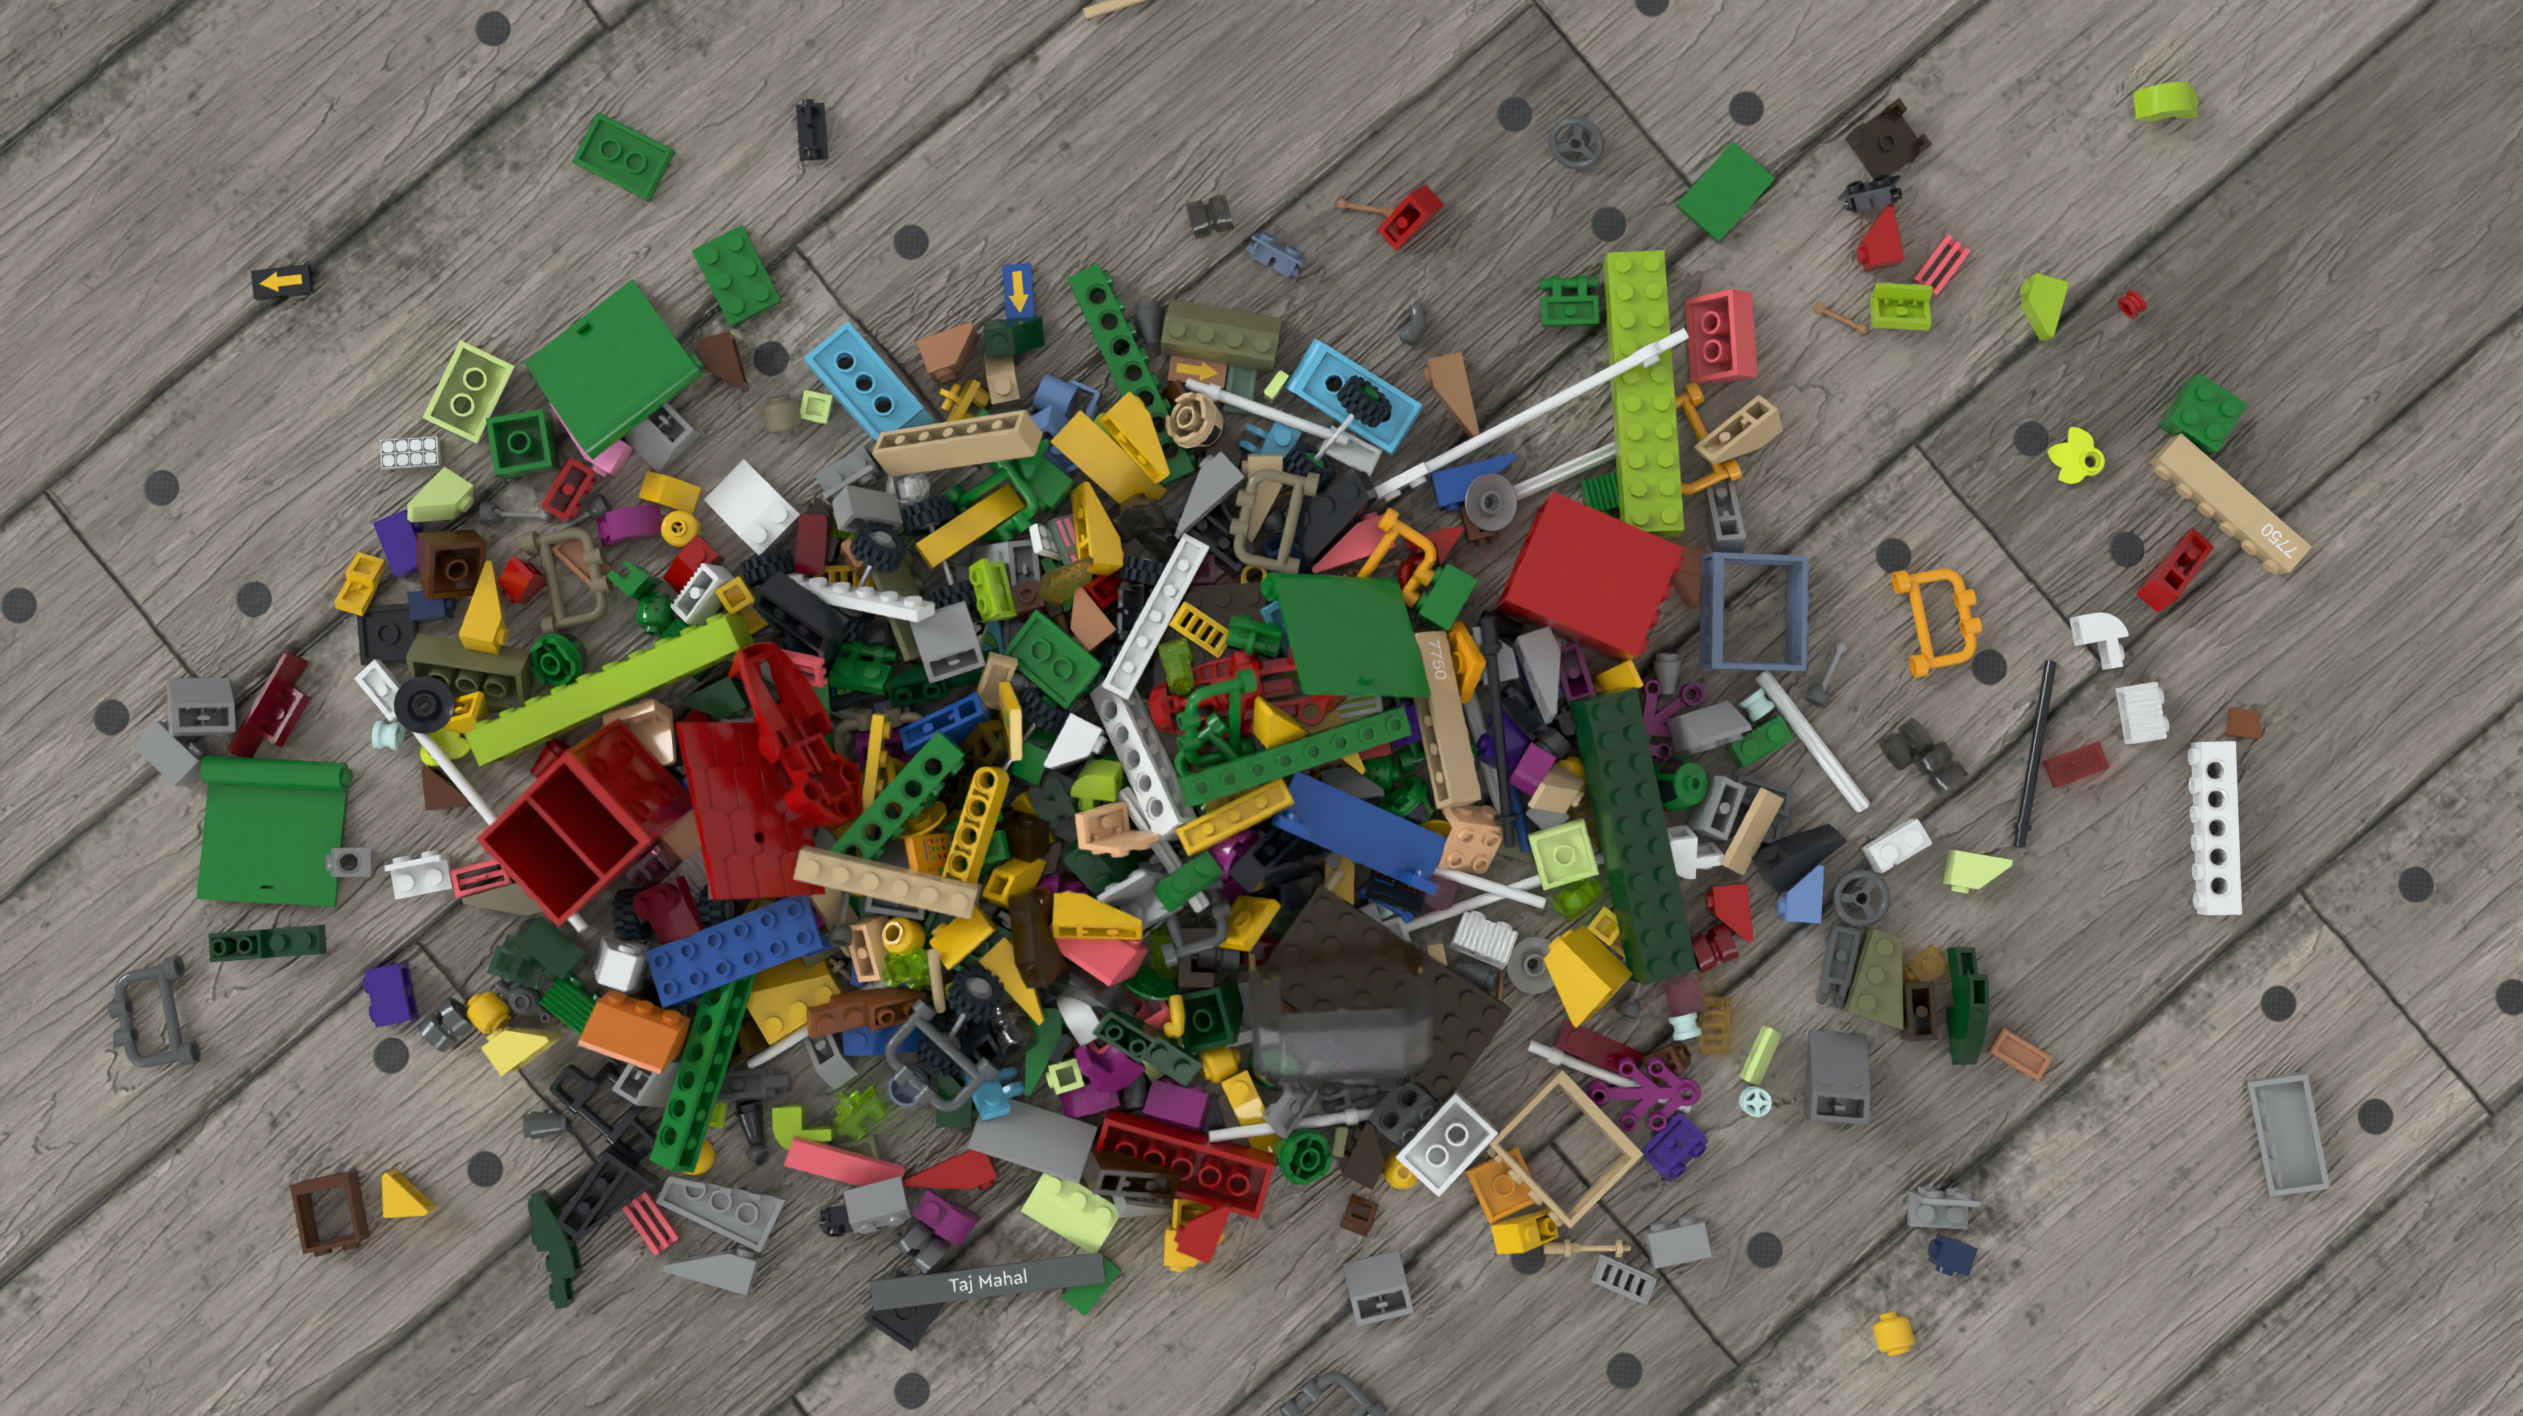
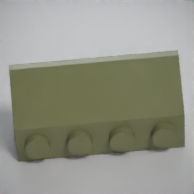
(1221, 335)
(905, 584)
(474, 671)

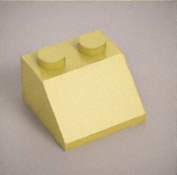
(516, 1047)

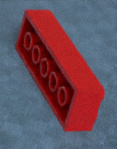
(1209, 1171)

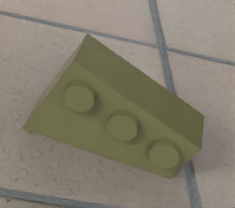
(1877, 980)

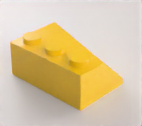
(786, 991)

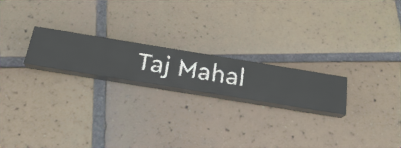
(988, 1281)

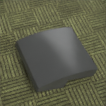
(1752, 787)

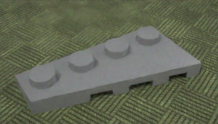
(731, 1211)

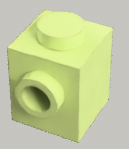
(1065, 1075)

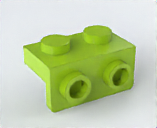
(1901, 306)
(992, 590)

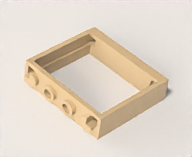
(1630, 1152)

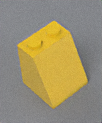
(1584, 973)

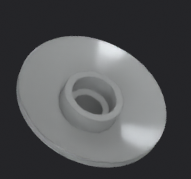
(1501, 500)
(1534, 979)

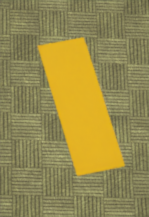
(1104, 460)

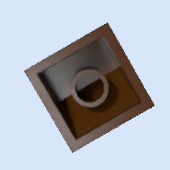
(450, 562)

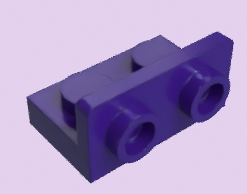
(1675, 1147)

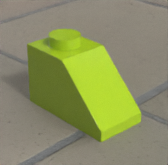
(2043, 303)

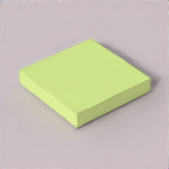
(1563, 854)

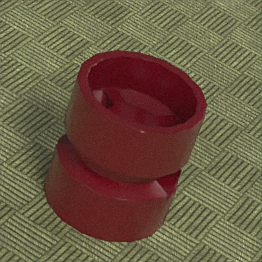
(1713, 947)

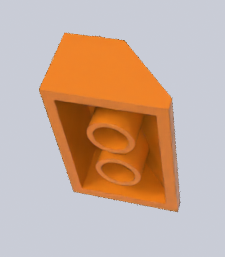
(635, 1031)

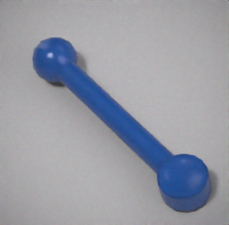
(1406, 916)

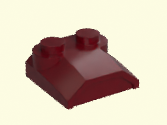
(669, 910)

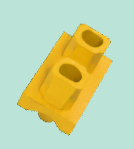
(970, 393)

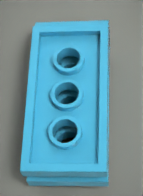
(1324, 364)
(867, 366)

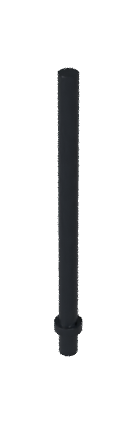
(2022, 826)

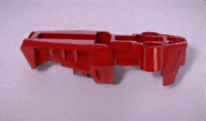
(1164, 706)
(795, 737)

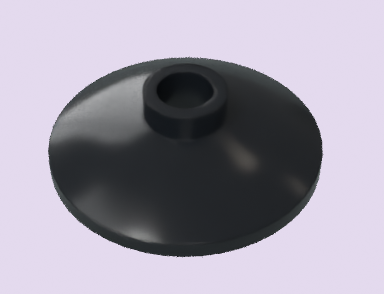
(424, 690)

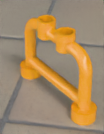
(1722, 470)
(1422, 574)
(1968, 625)

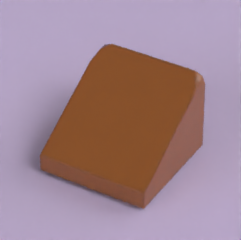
(2243, 724)

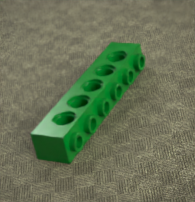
(938, 747)

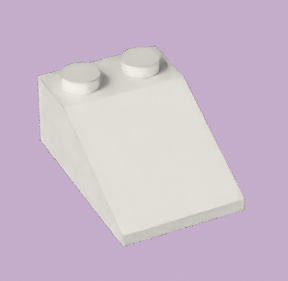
(753, 508)
(1447, 1143)

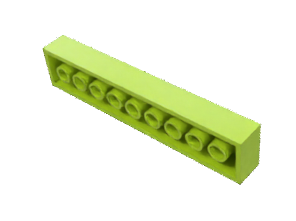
(1643, 396)
(604, 691)

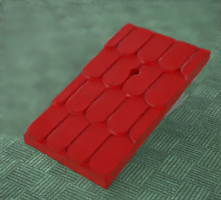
(742, 813)

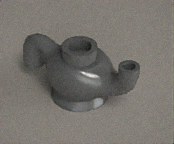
(524, 1001)

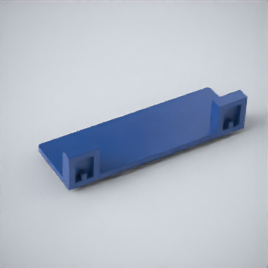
(1361, 832)
(735, 950)

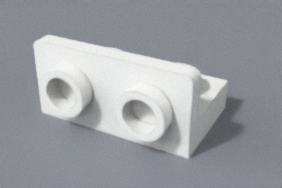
(420, 875)

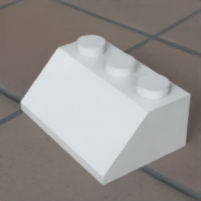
(1076, 743)

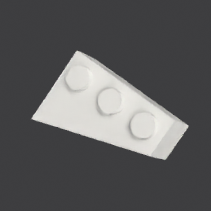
(621, 964)

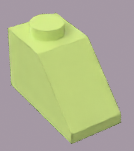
(441, 498)
(1972, 870)

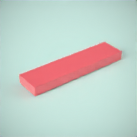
(839, 1163)

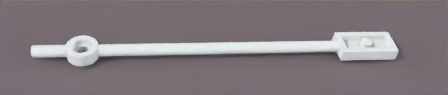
(1416, 476)
(382, 688)
(1397, 925)

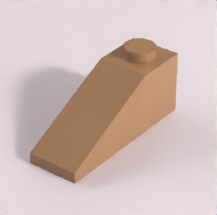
(1451, 387)

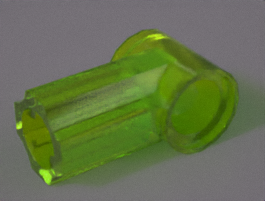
(1177, 660)

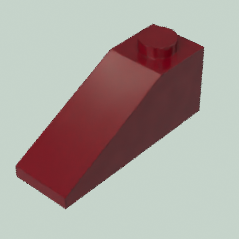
(1594, 1047)

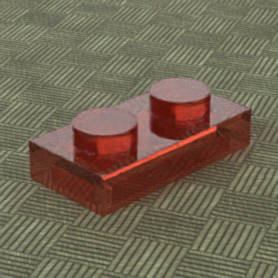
(2076, 764)

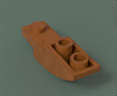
(859, 1008)

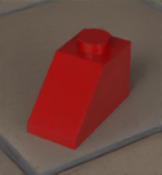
(1410, 216)
(1881, 243)
(688, 561)
(521, 581)
(1732, 907)
(1202, 1233)

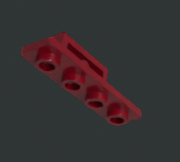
(274, 709)

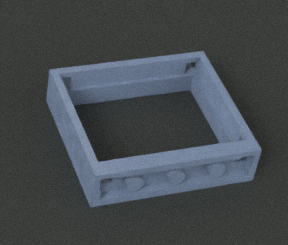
(1713, 604)

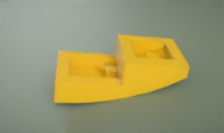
(361, 583)
(739, 600)
(1607, 930)

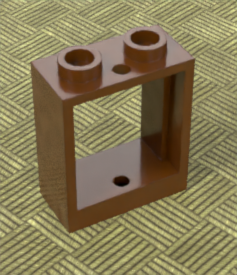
(305, 1216)

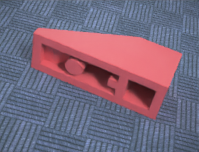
(1354, 546)

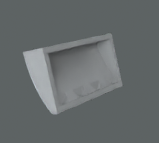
(2288, 1134)
(1036, 1140)

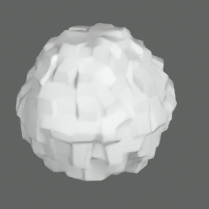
(908, 488)

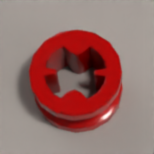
(2132, 304)

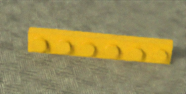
(876, 760)

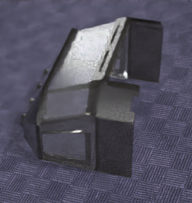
(1342, 1046)

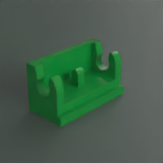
(637, 583)

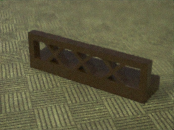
(975, 746)

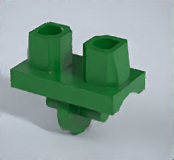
(1254, 636)

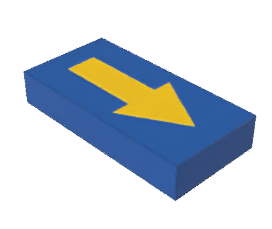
(1018, 290)

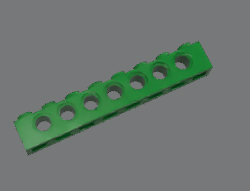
(1095, 280)
(1293, 756)
(701, 1075)

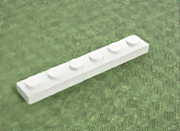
(866, 599)
(1155, 617)

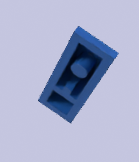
(1452, 484)
(954, 720)
(867, 1042)

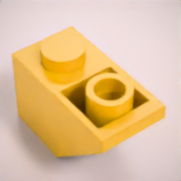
(1012, 878)
(1524, 1232)

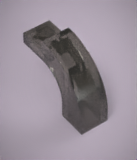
(1087, 988)

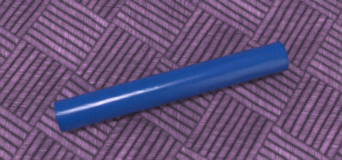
(1520, 824)

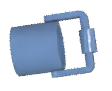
(1063, 396)

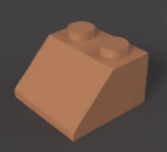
(948, 352)
(1089, 623)

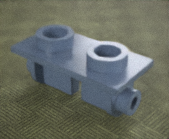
(1286, 257)

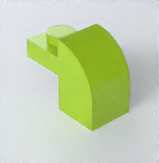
(2166, 101)
(1098, 782)
(792, 1121)

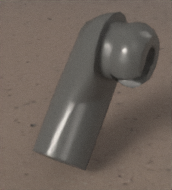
(1417, 325)

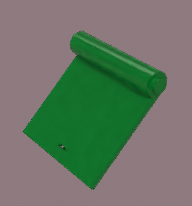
(613, 369)
(1349, 634)
(271, 829)

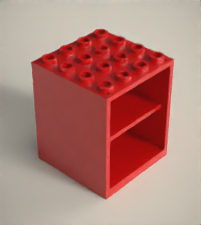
(1590, 578)
(586, 821)

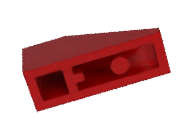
(2175, 571)
(958, 1172)

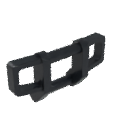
(578, 1106)

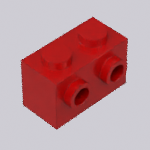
(566, 490)

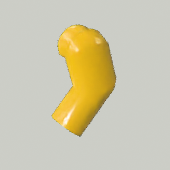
(1177, 1013)

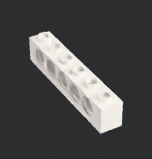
(1143, 761)
(2226, 840)

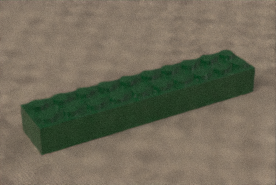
(1633, 834)

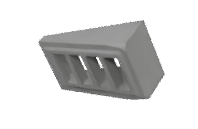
(1135, 1207)
(1650, 1279)

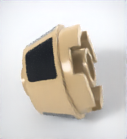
(1194, 421)

